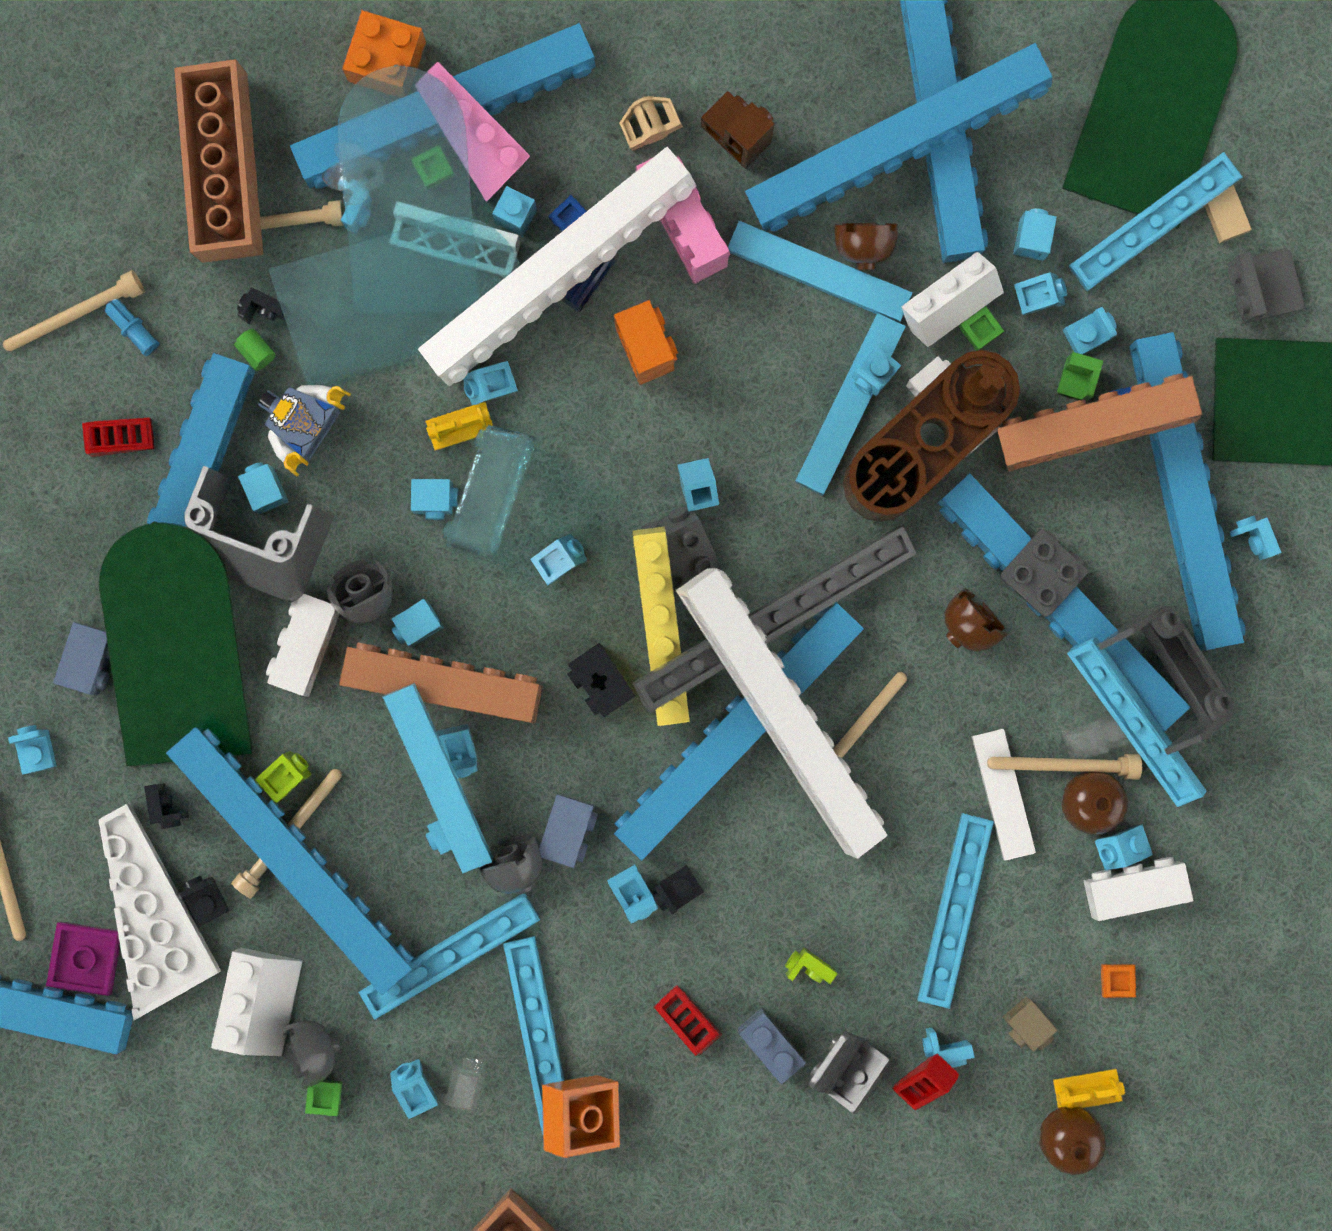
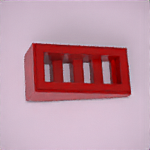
(90, 436)
(705, 1023)
(929, 1079)

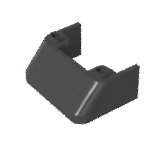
(287, 558)
(1186, 667)

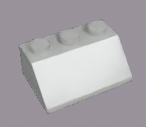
(256, 1003)

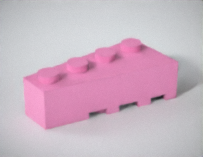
(491, 150)
(695, 236)

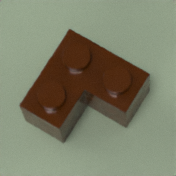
(739, 127)

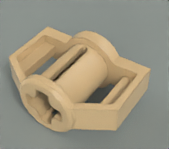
(658, 130)

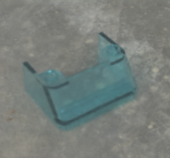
(490, 493)

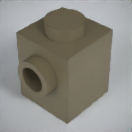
(1029, 1025)

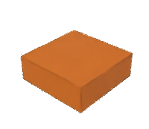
(1118, 980)

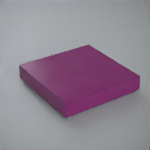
(84, 958)

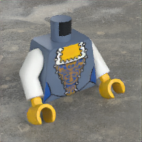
(300, 421)

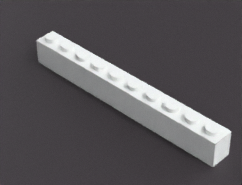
(558, 267)
(782, 712)

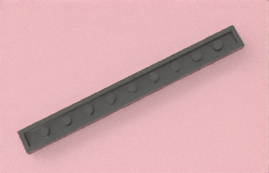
(780, 615)

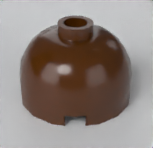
(866, 242)
(971, 623)
(1094, 803)
(1072, 1140)

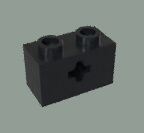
(617, 690)

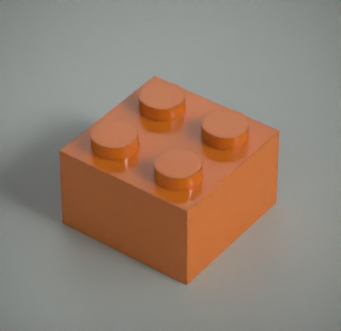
(382, 44)
(644, 341)
(581, 1116)

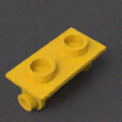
(458, 425)
(1089, 1089)

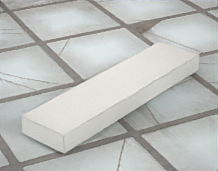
(1003, 797)

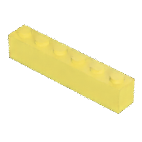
(659, 612)

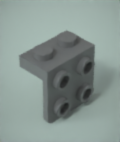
(1265, 285)
(687, 546)
(1044, 572)
(849, 1071)

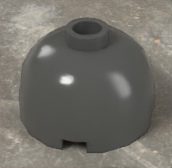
(361, 591)
(514, 866)
(311, 1051)

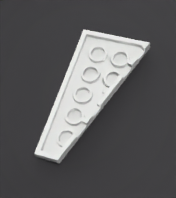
(154, 926)

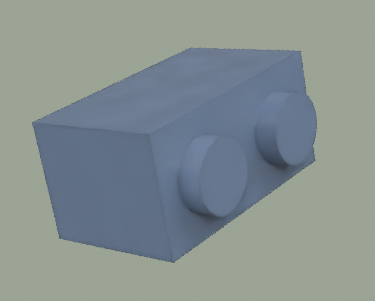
(84, 660)
(566, 831)
(771, 1046)

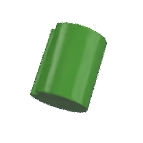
(254, 349)

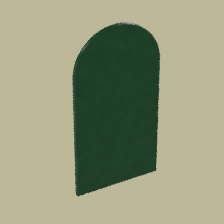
(1154, 103)
(1272, 401)
(171, 642)

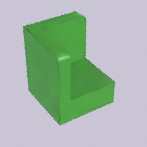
(1079, 376)

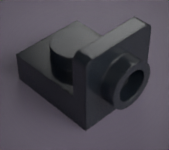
(268, 306)
(158, 804)
(677, 890)
(204, 899)

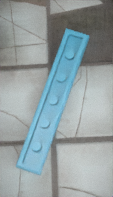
(1155, 221)
(818, 271)
(845, 411)
(1136, 722)
(438, 778)
(955, 910)
(454, 953)
(534, 1016)

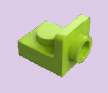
(283, 775)
(816, 967)

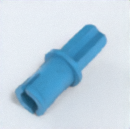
(131, 327)

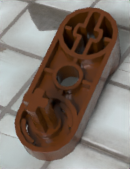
(962, 405)

